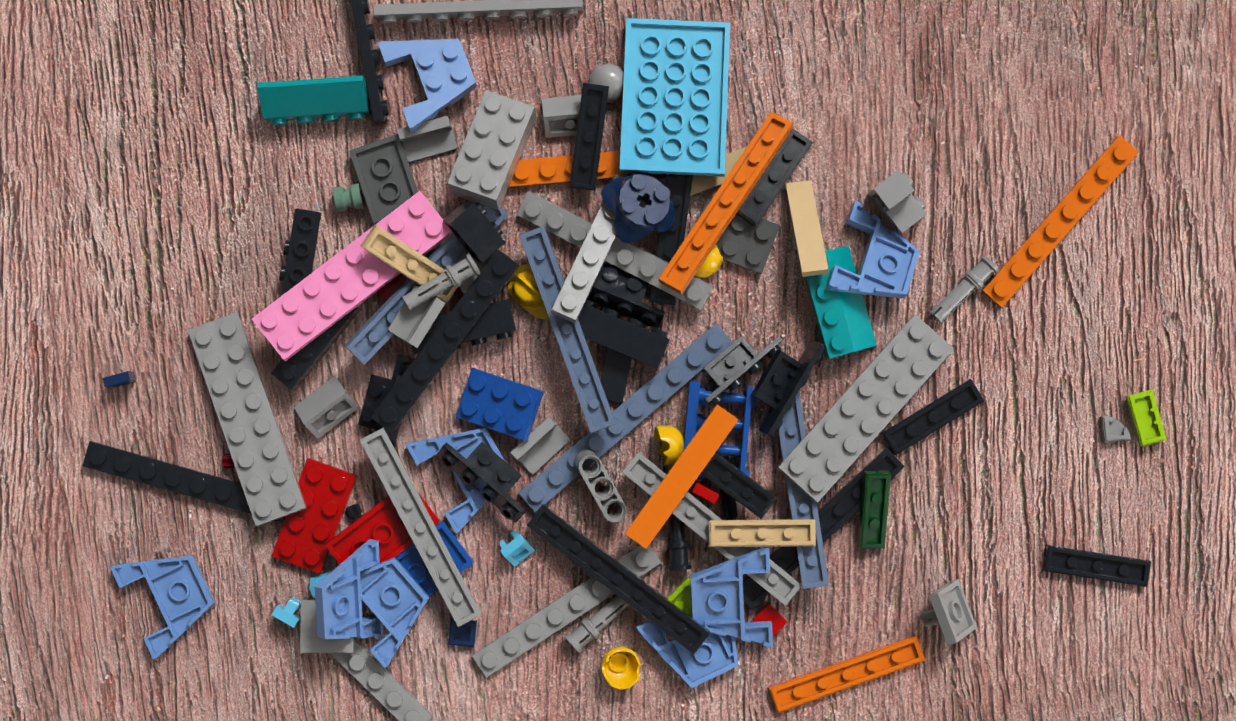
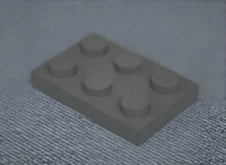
(384, 175)
(746, 244)

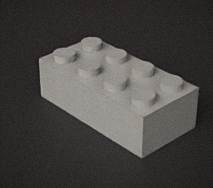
(492, 150)

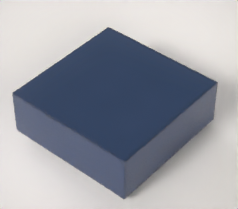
(119, 379)
(463, 635)

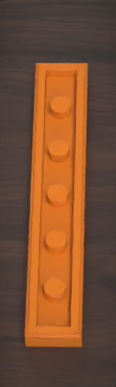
(681, 476)
(846, 673)

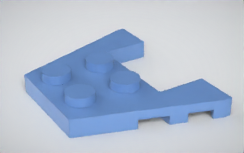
(441, 70)
(886, 262)
(465, 444)
(177, 590)
(719, 597)
(340, 600)
(394, 600)
(712, 659)

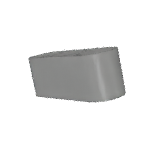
(608, 494)

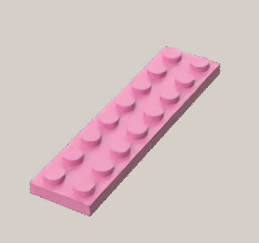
(346, 280)

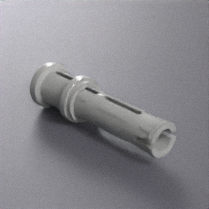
(972, 280)
(412, 299)
(590, 627)

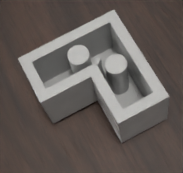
(896, 202)

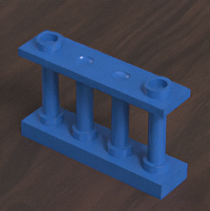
(694, 420)

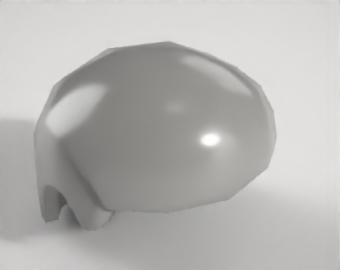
(611, 76)

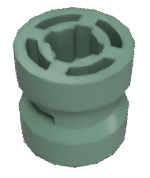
(351, 197)

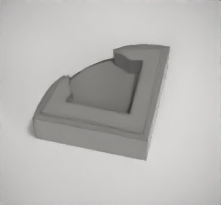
(1113, 430)

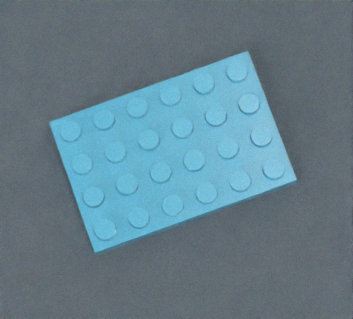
(675, 97)

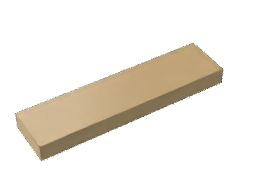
(806, 228)
(404, 259)
(762, 533)

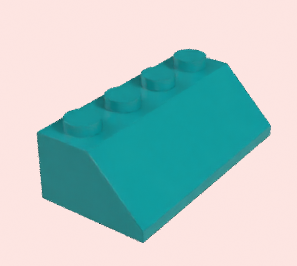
(314, 100)
(839, 315)

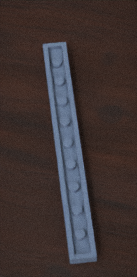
(628, 415)

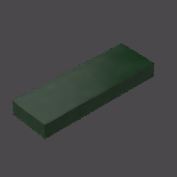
(874, 509)

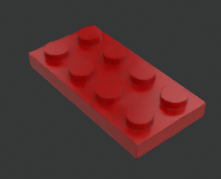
(379, 524)
(306, 532)

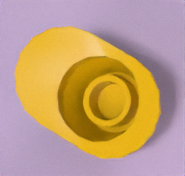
(526, 292)

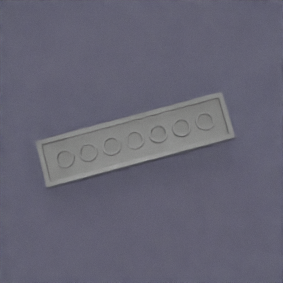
(865, 408)
(247, 419)

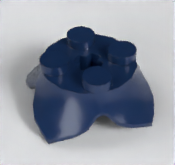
(631, 220)

